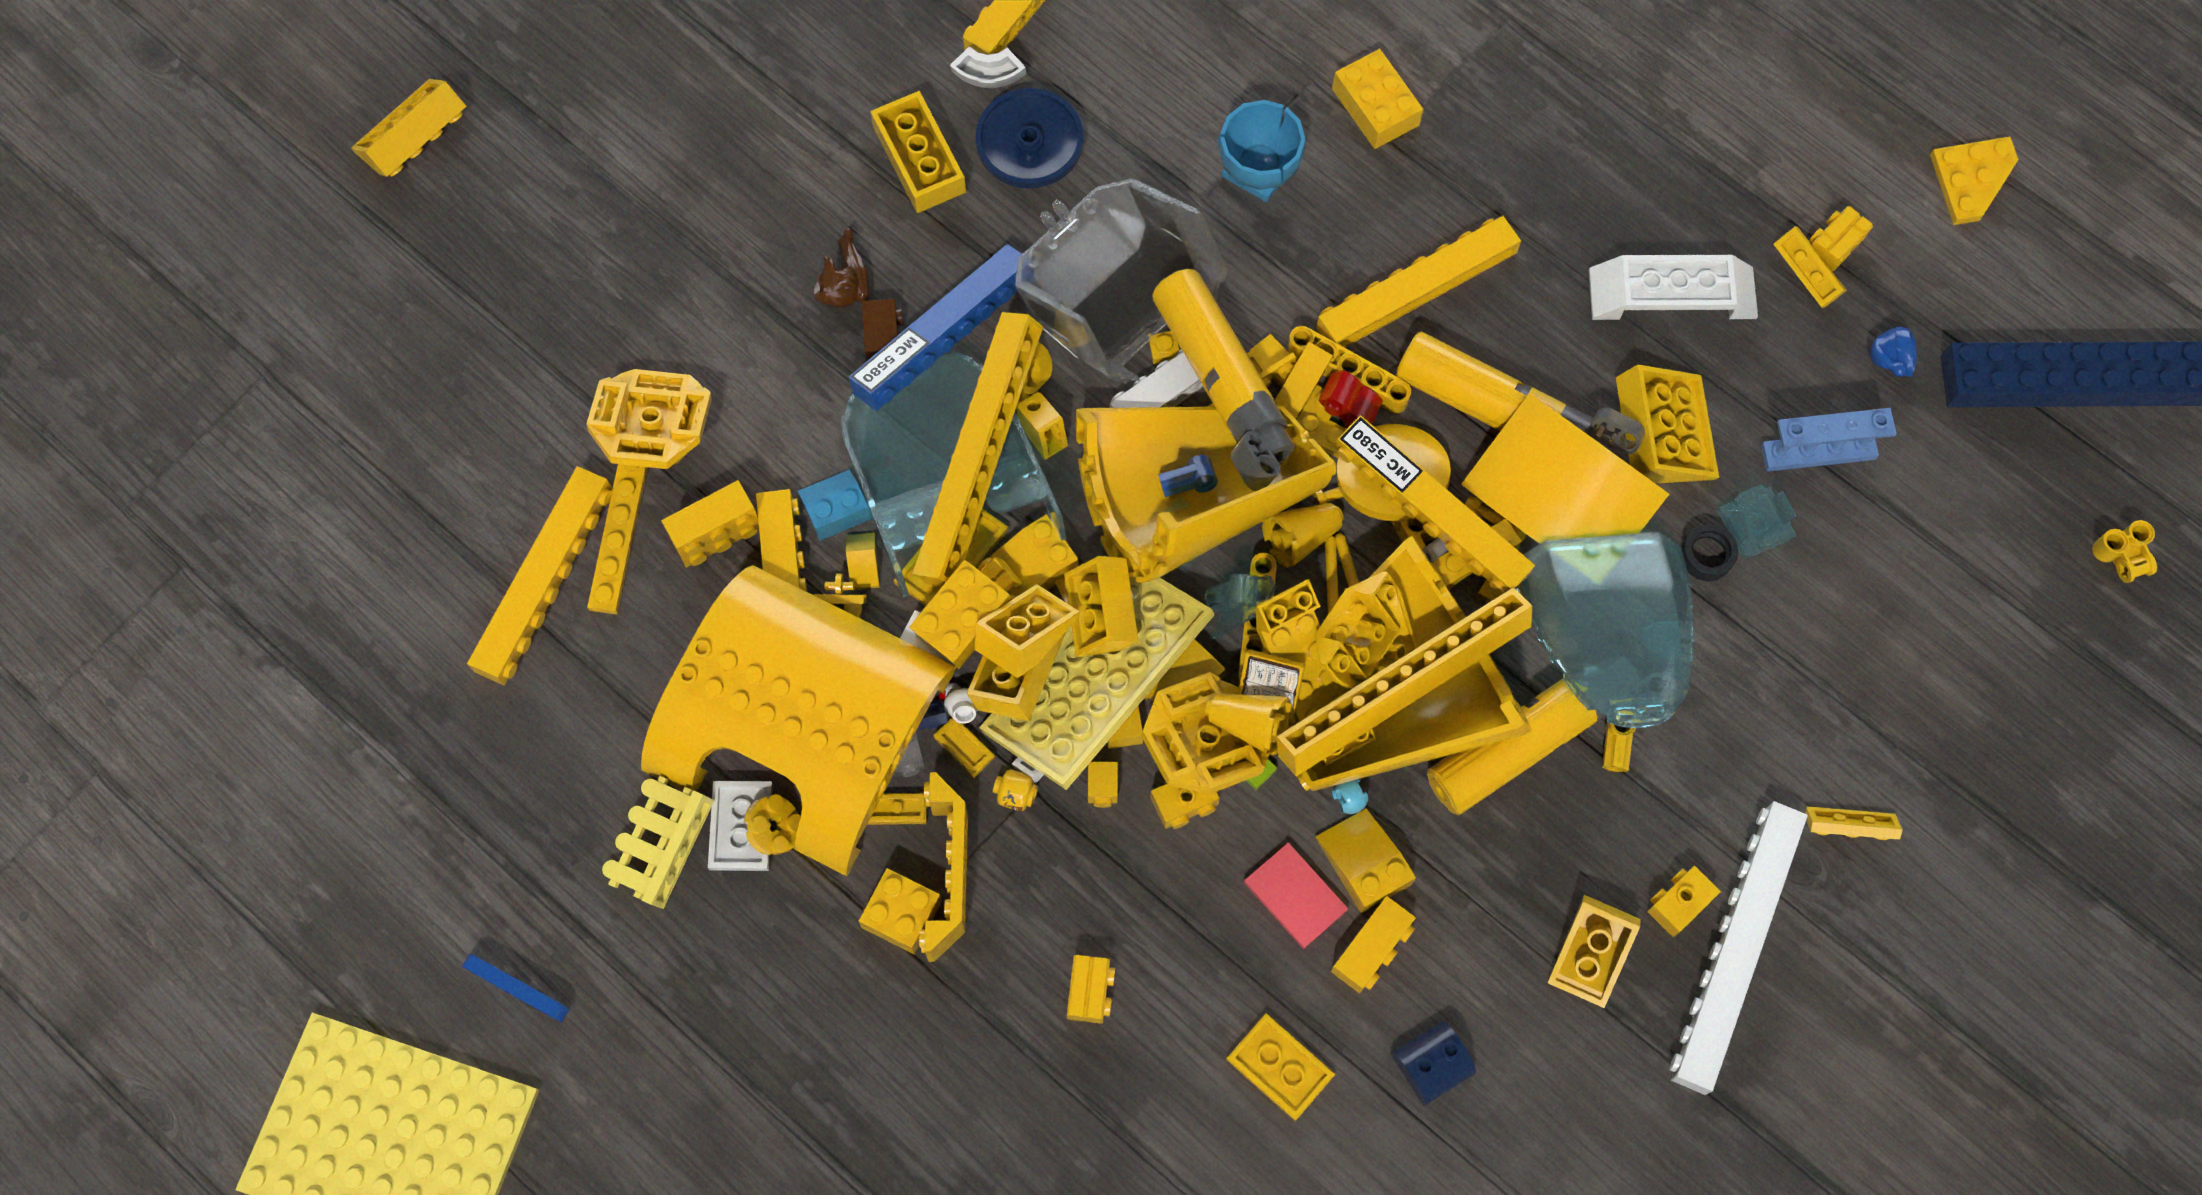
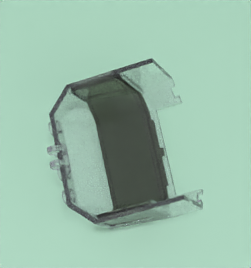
(1101, 263)

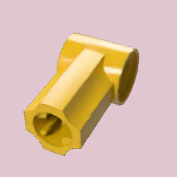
(1617, 748)

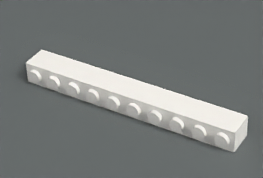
(1738, 948)

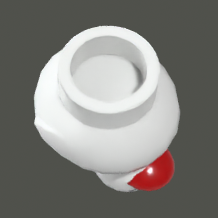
(958, 704)

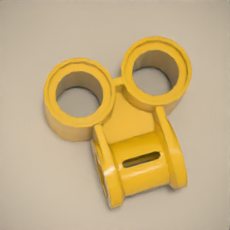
(2128, 552)

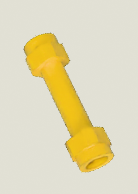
(1476, 506)

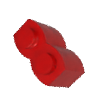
(1349, 399)

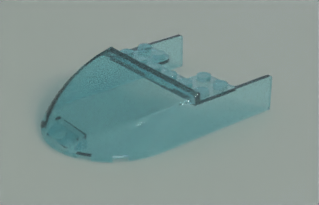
(899, 447)

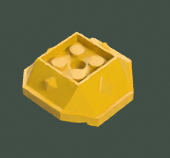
(648, 417)
(1176, 735)

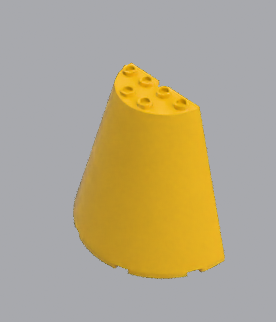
(1125, 496)
(1452, 718)

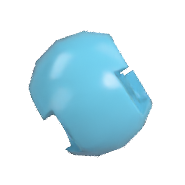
(1350, 797)

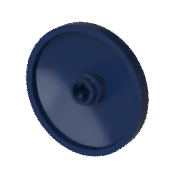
(1029, 138)

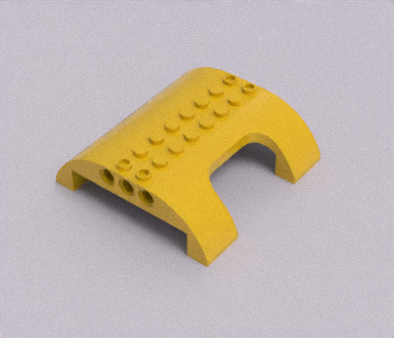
(800, 695)

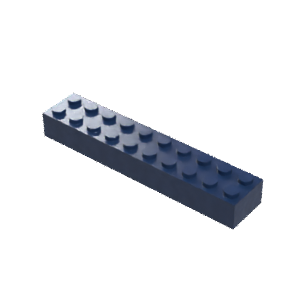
(2072, 374)

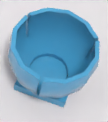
(1259, 149)

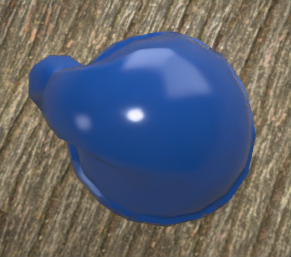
(1895, 351)

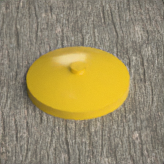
(1366, 495)

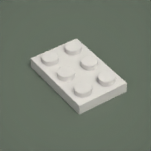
(728, 840)

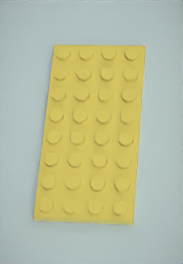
(1096, 693)

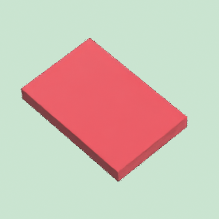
(1296, 895)

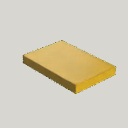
(1280, 1067)

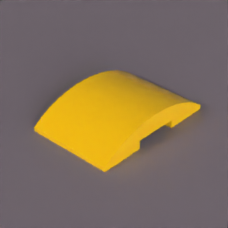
(1560, 480)

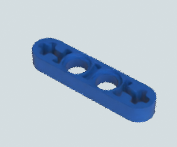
(515, 988)

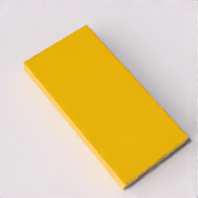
(985, 537)

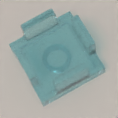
(1758, 520)

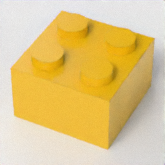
(899, 910)

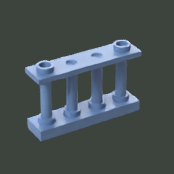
(1828, 439)

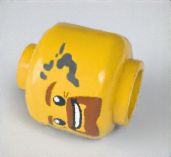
(1015, 790)

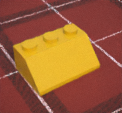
(1105, 605)

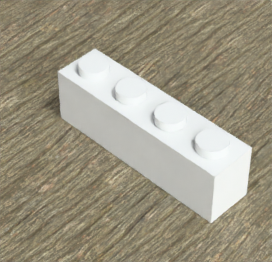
(1164, 388)

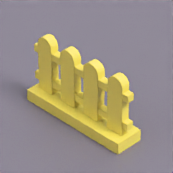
(673, 848)

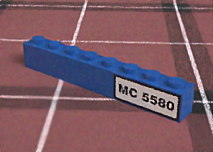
(937, 330)

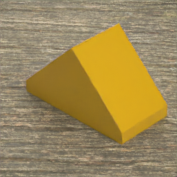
(862, 560)

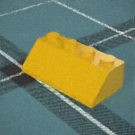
(409, 127)

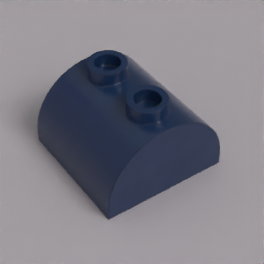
(1434, 1062)

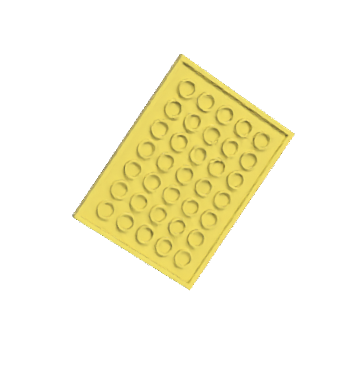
(384, 1121)

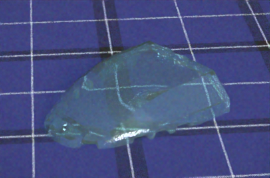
(1616, 622)

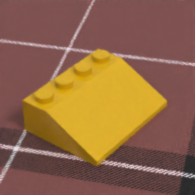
(1675, 423)

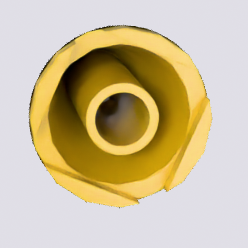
(1300, 531)
(1251, 718)

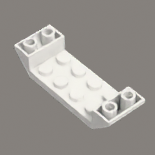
(1672, 284)

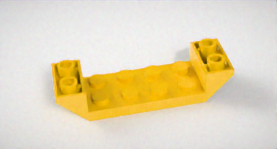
(1288, 631)
(942, 934)

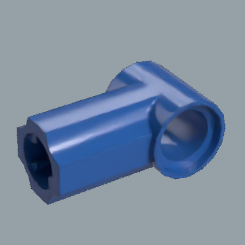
(1197, 475)

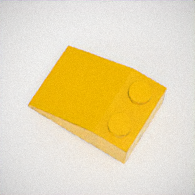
(1037, 555)
(1024, 630)
(1365, 860)
(1594, 951)

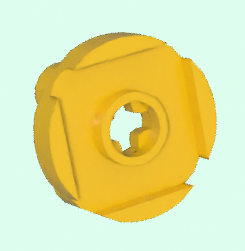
(758, 825)

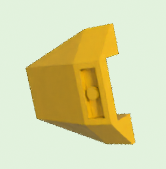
(1365, 631)

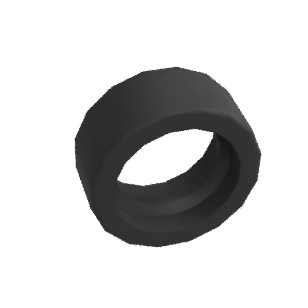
(1719, 535)

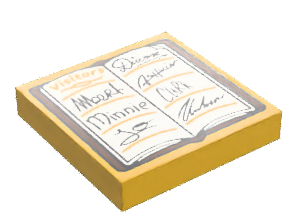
(1272, 677)

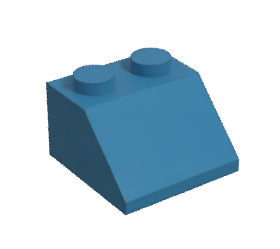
(835, 504)

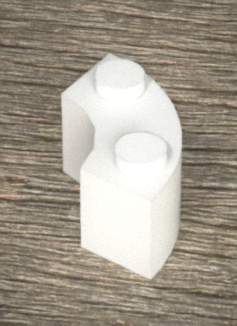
(988, 70)

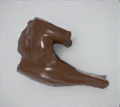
(847, 285)

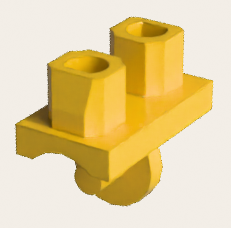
(852, 603)

